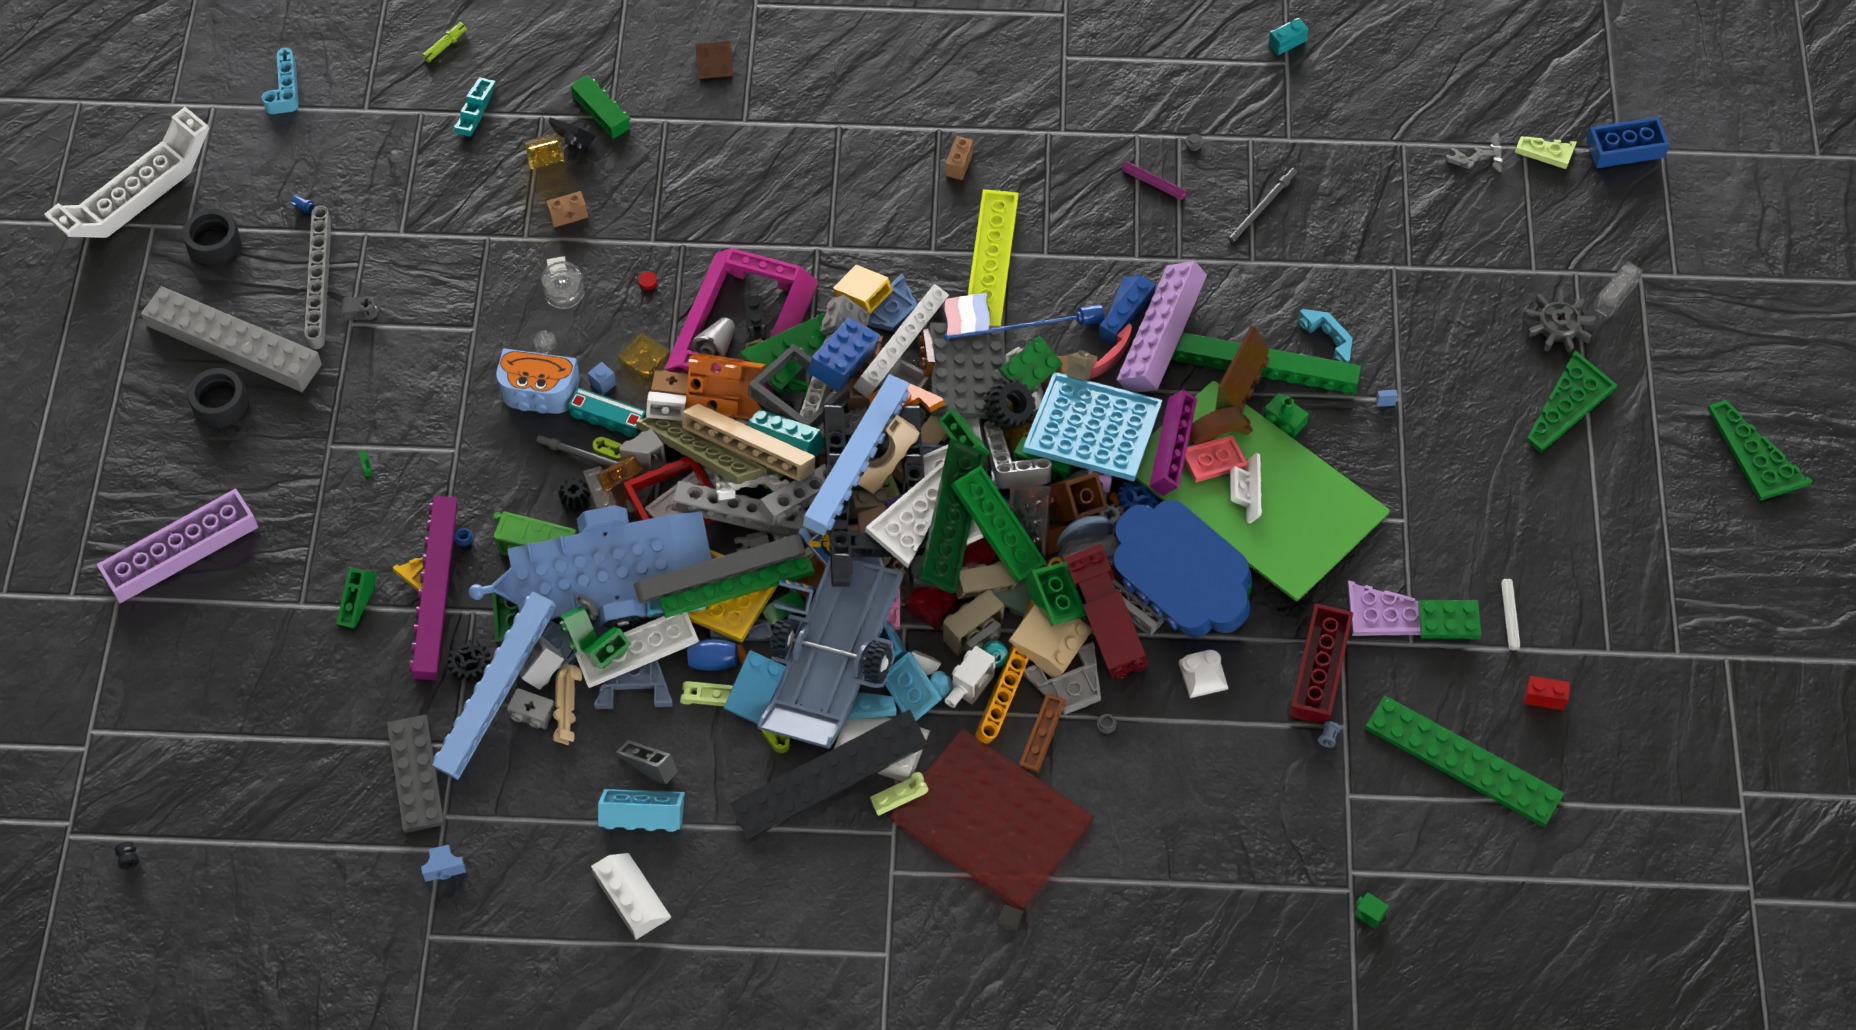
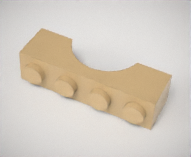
(901, 437)

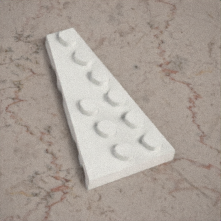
(908, 520)

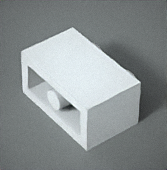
(665, 406)

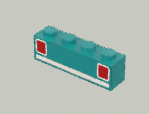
(606, 412)

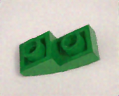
(774, 614)

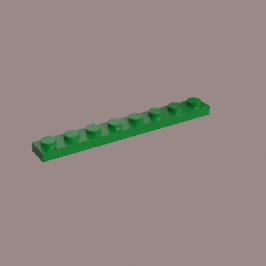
(735, 586)

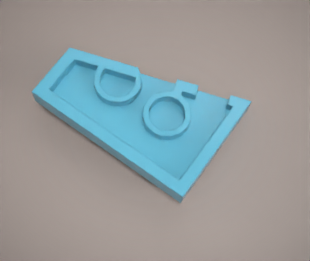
(872, 706)

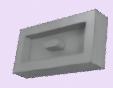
(991, 632)

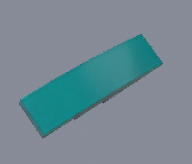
(475, 106)

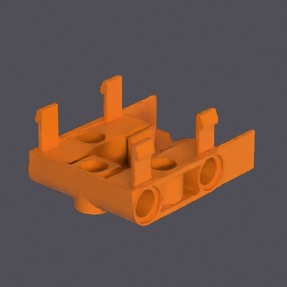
(725, 387)

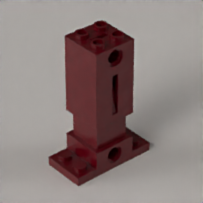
(1107, 611)

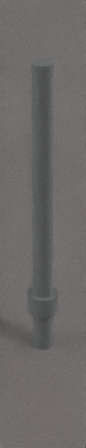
(1283, 182)
(556, 445)

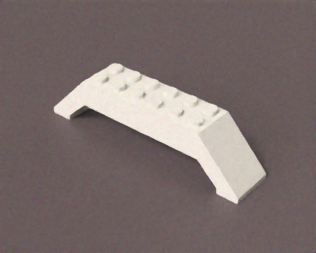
(137, 184)

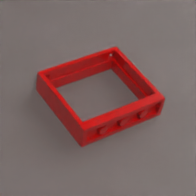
(658, 475)

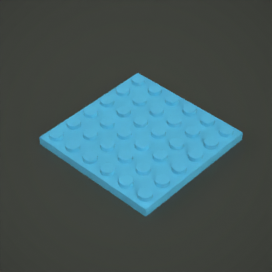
(1093, 426)

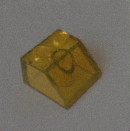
(543, 151)

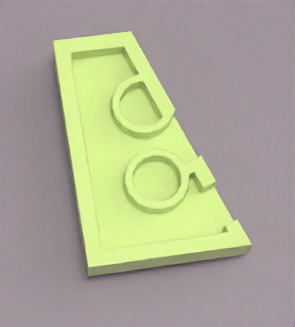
(1548, 152)

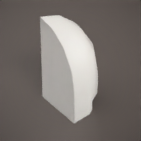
(927, 662)

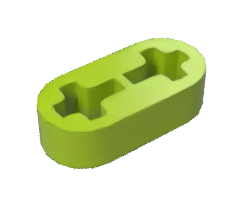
(609, 449)
(772, 740)

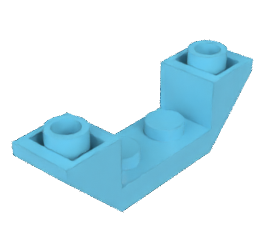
(1313, 320)

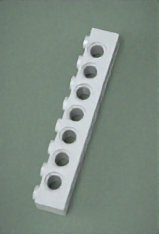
(900, 341)

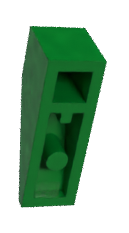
(356, 594)

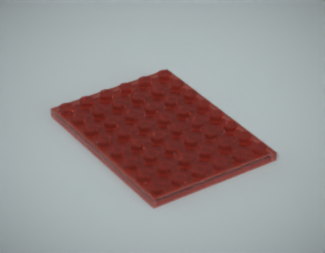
(993, 819)

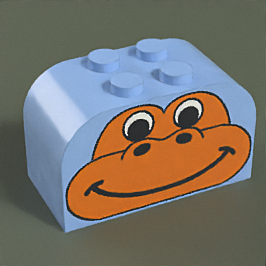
(537, 381)

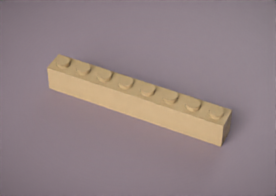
(749, 442)

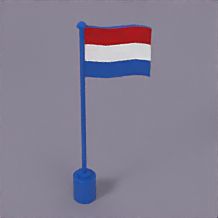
(970, 317)

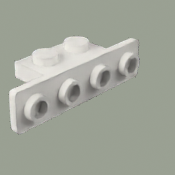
(1247, 487)

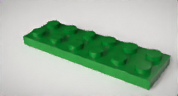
(998, 523)

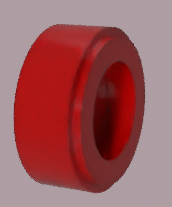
(647, 280)

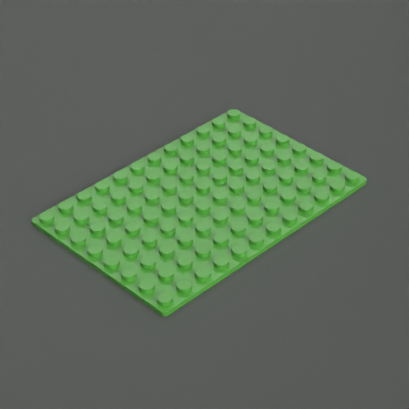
(1307, 506)

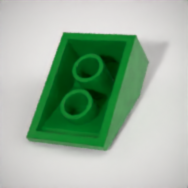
(1055, 593)
(503, 614)

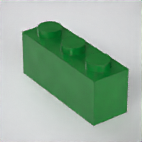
(960, 430)

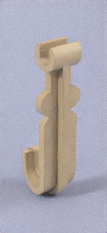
(565, 702)

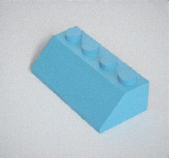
(641, 809)

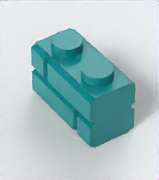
(1288, 36)

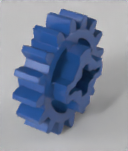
(1136, 494)

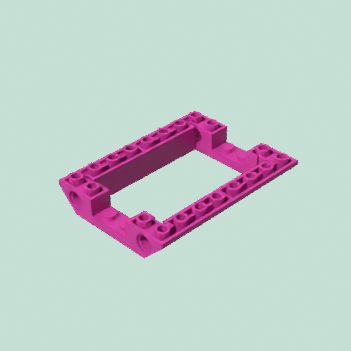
(738, 263)

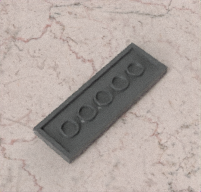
(415, 774)

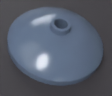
(1085, 528)

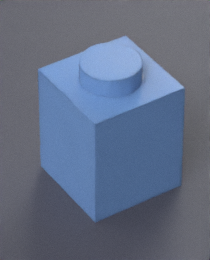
(602, 378)

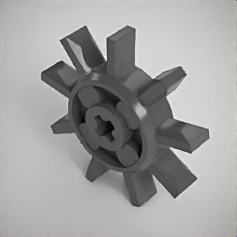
(1559, 321)

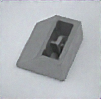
(647, 449)

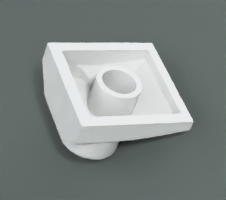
(1203, 673)

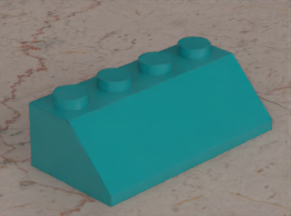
(788, 431)

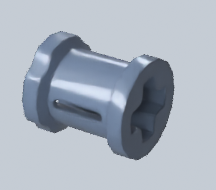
(1329, 734)

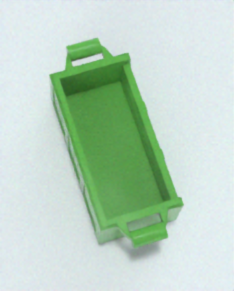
(517, 530)

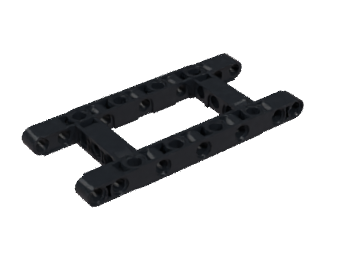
(862, 543)

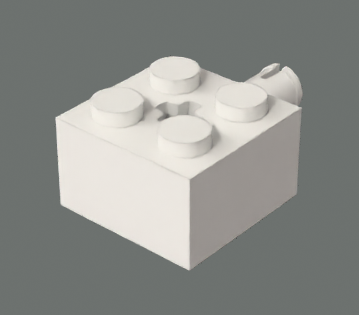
(971, 676)

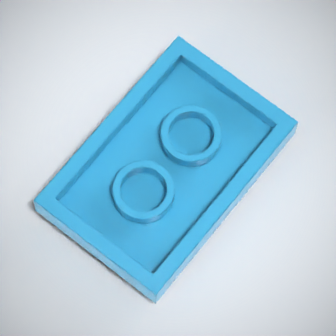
(911, 686)

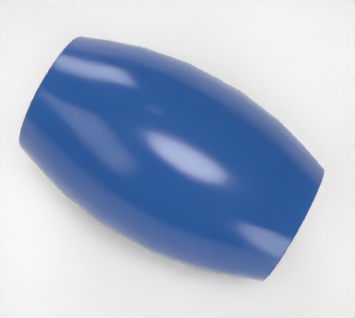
(712, 655)

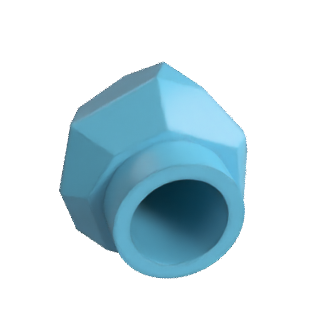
(941, 683)

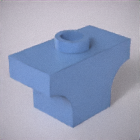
(442, 864)

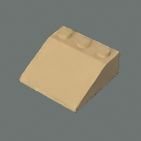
(1049, 645)

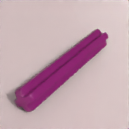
(1154, 180)

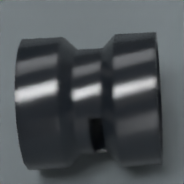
(126, 855)

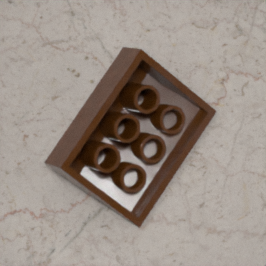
(1243, 372)

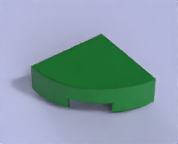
(365, 463)

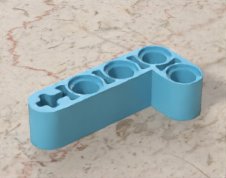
(286, 97)

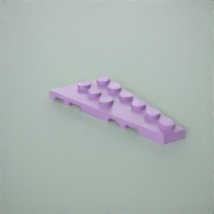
(1382, 612)

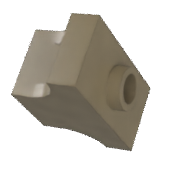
(1081, 365)

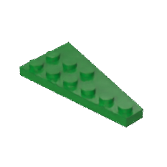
(804, 336)
(1574, 395)
(1758, 458)

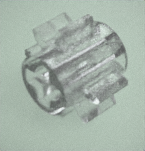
(544, 342)

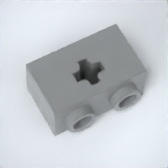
(531, 709)

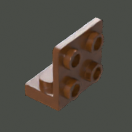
(714, 59)

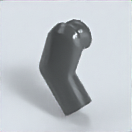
(589, 604)

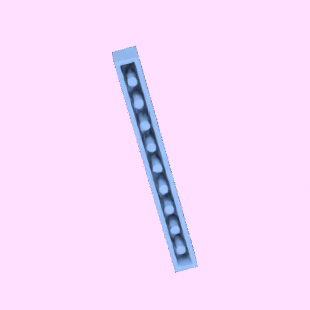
(856, 455)
(494, 686)

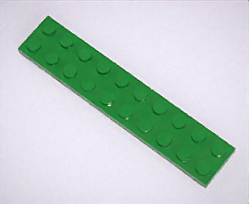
(1464, 761)

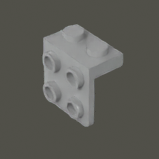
(839, 310)

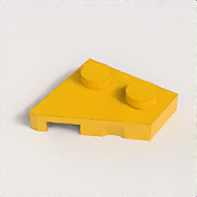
(411, 572)

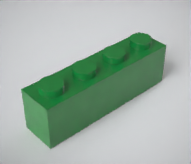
(600, 106)

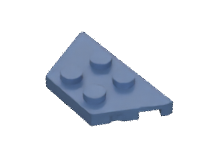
(894, 308)

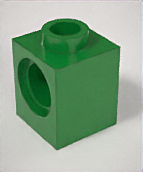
(1370, 910)

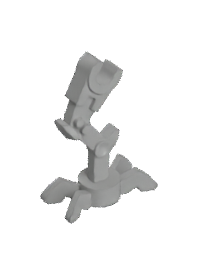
(1460, 159)

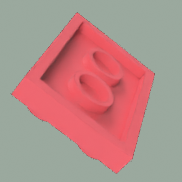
(1214, 458)

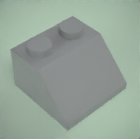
(541, 663)

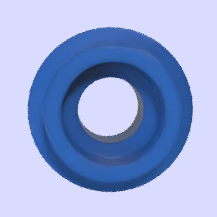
(463, 532)

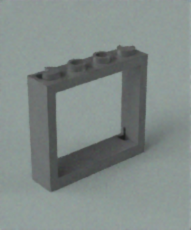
(777, 406)

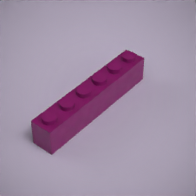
(1173, 442)

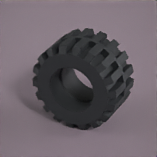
(1020, 399)

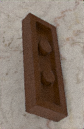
(926, 352)

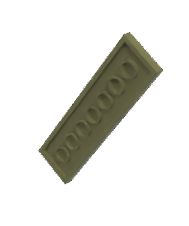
(713, 456)

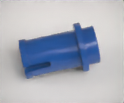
(305, 205)

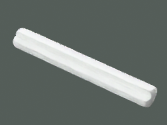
(1510, 614)

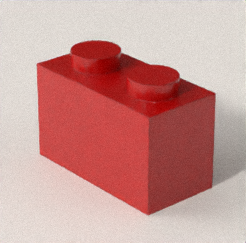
(1546, 693)

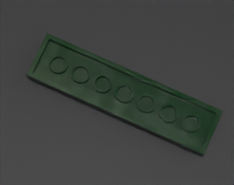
(949, 521)

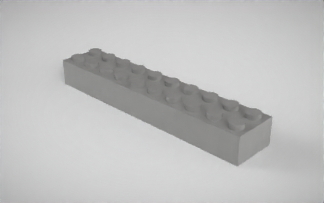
(231, 339)

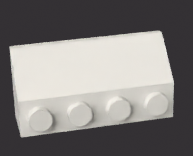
(630, 893)

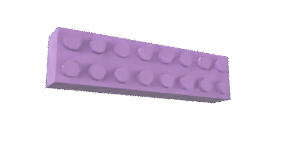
(1161, 327)
(177, 545)

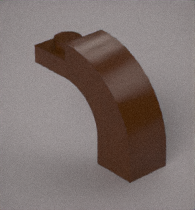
(1218, 423)

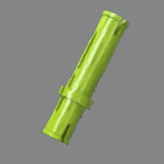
(449, 37)

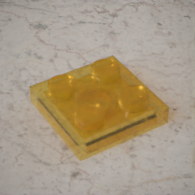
(643, 355)

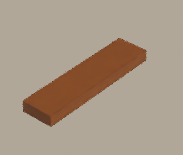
(1042, 733)

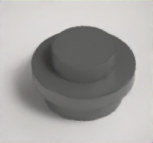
(1194, 142)
(1106, 723)

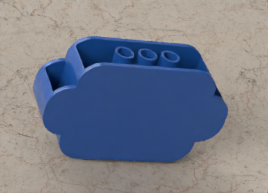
(1182, 569)

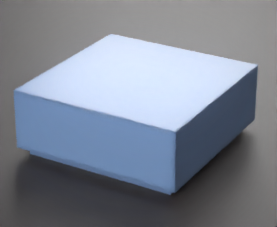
(1386, 398)

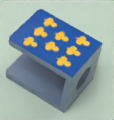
(791, 607)

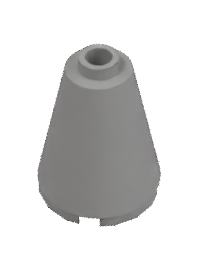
(714, 339)

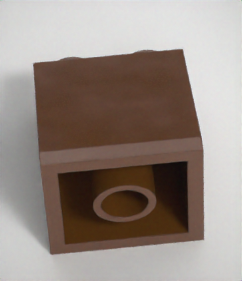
(1077, 498)

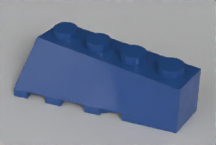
(1128, 304)

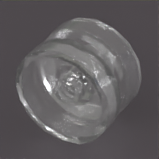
(562, 284)

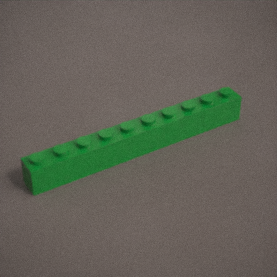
(1282, 364)

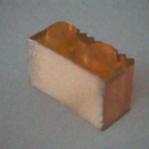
(619, 472)

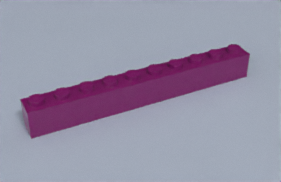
(435, 588)

